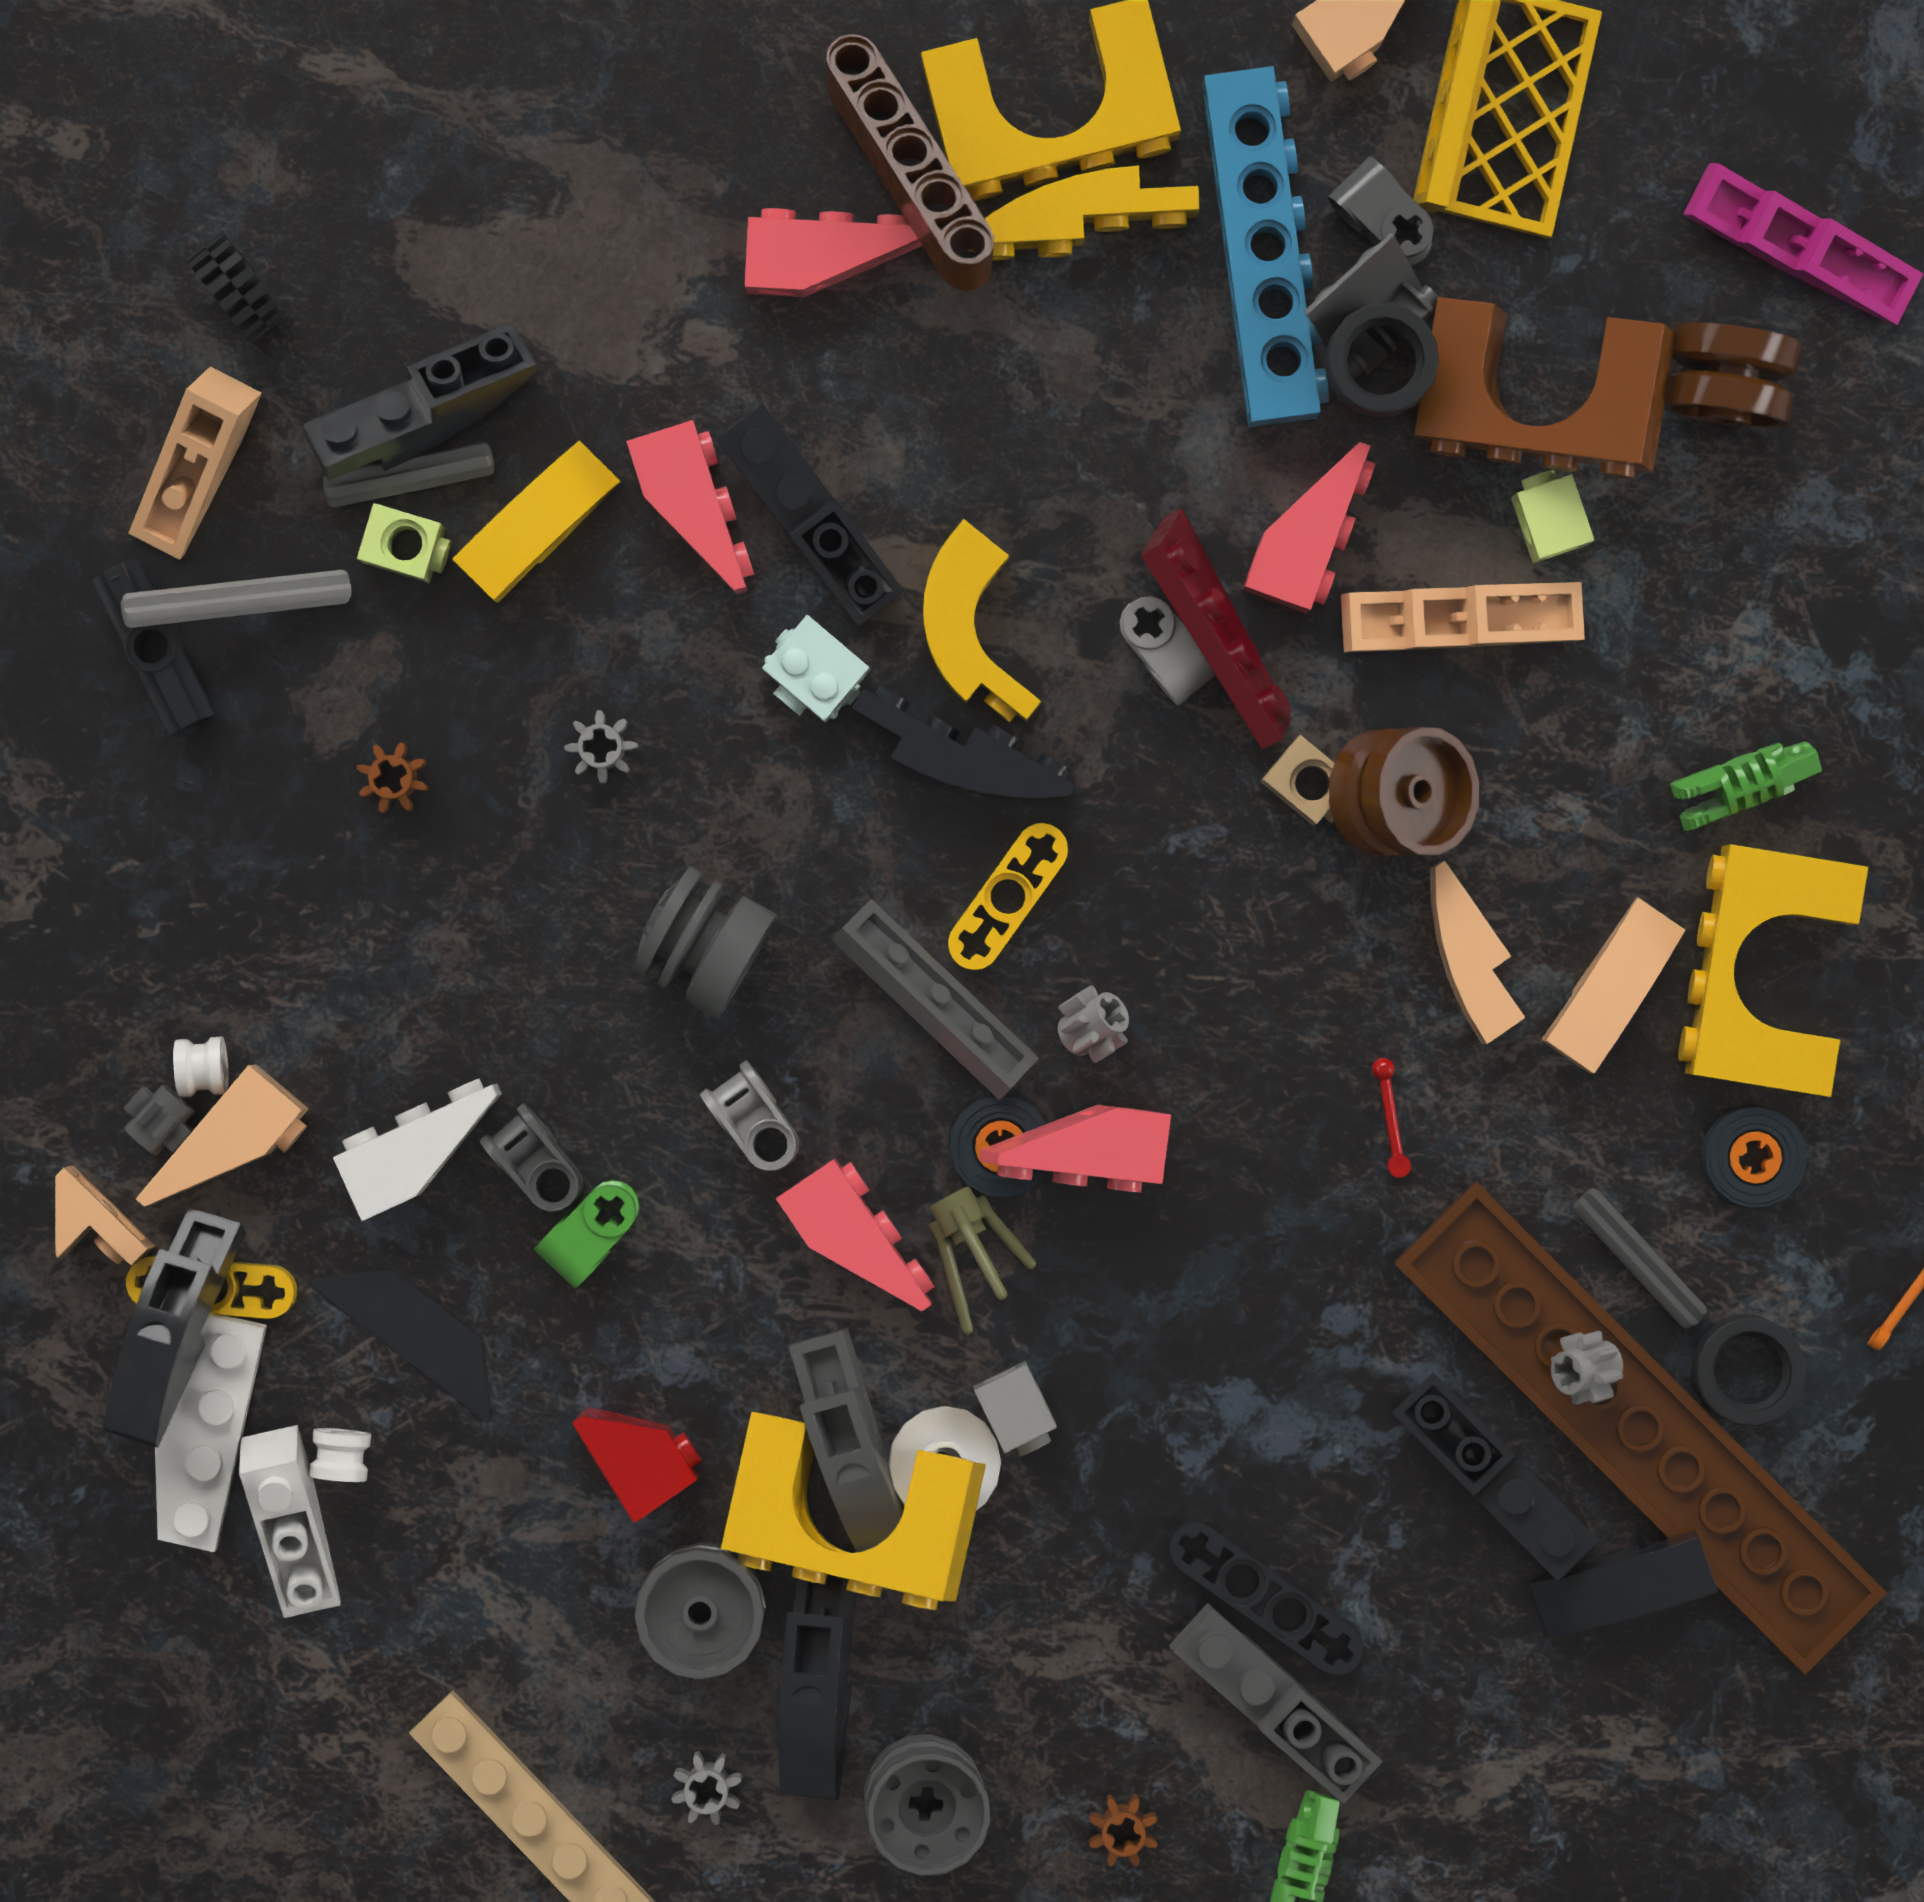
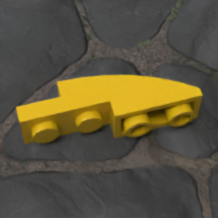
(1110, 198)

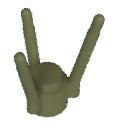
(960, 1218)

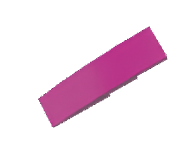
(1803, 244)

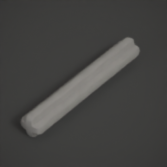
(235, 598)

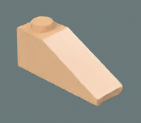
(1345, 33)
(194, 460)
(240, 1128)

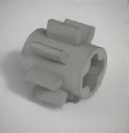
(589, 735)
(1093, 1024)
(1586, 1367)
(714, 1802)

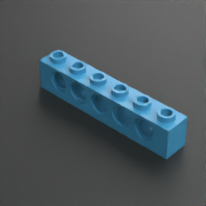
(1228, 101)

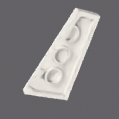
(205, 1434)

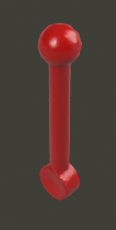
(1398, 1163)

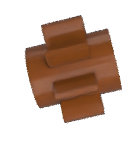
(377, 773)
(1129, 1845)

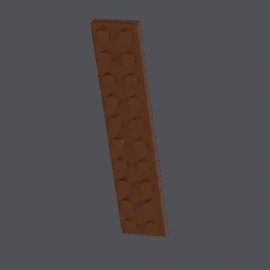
(1647, 1436)

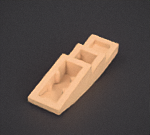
(1462, 617)

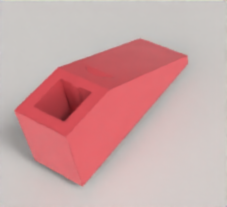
(809, 255)
(679, 486)
(1298, 545)
(1097, 1141)
(841, 1227)

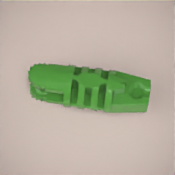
(1745, 782)
(1308, 1850)

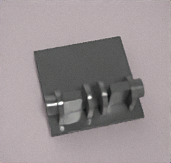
(1377, 278)

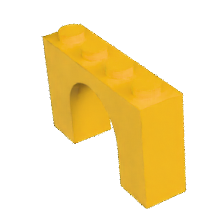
(991, 152)
(1724, 1035)
(773, 1520)

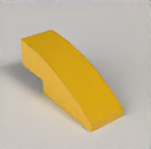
(536, 521)

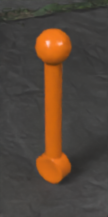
(1883, 1333)

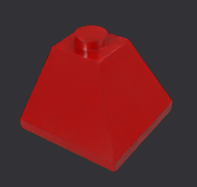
(638, 1458)

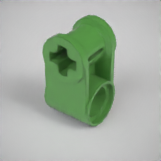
(583, 1237)

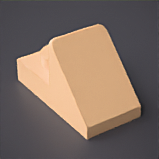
(84, 1208)

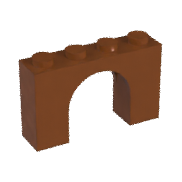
(1612, 428)

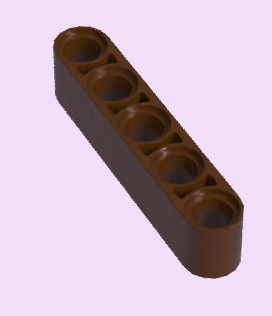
(909, 186)

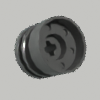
(702, 942)
(950, 1827)

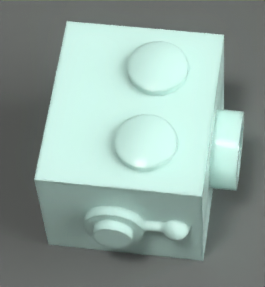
(814, 670)

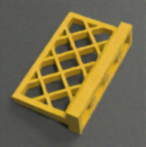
(1457, 104)

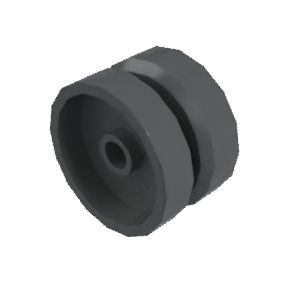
(665, 1611)

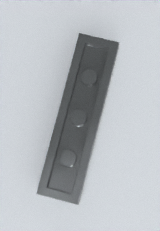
(935, 999)

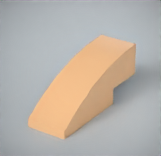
(1469, 956)
(1613, 986)

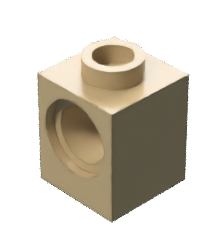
(1282, 778)

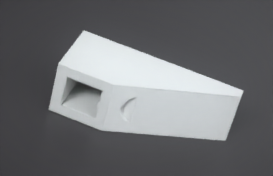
(404, 1161)
(288, 1520)

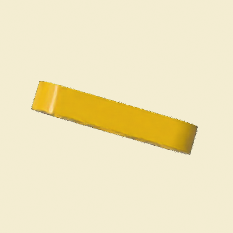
(1021, 853)
(253, 1304)

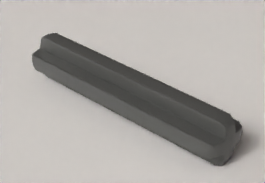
(416, 474)
(1640, 1259)

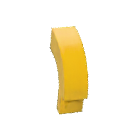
(950, 600)

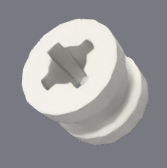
(200, 1066)
(340, 1455)

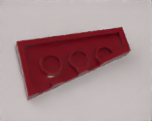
(1210, 618)

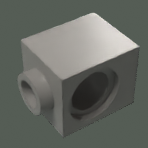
(1016, 1409)

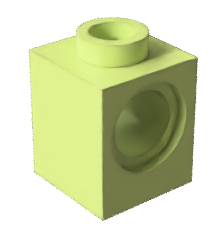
(1551, 515)
(381, 531)

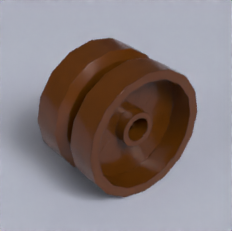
(1732, 375)
(1404, 792)

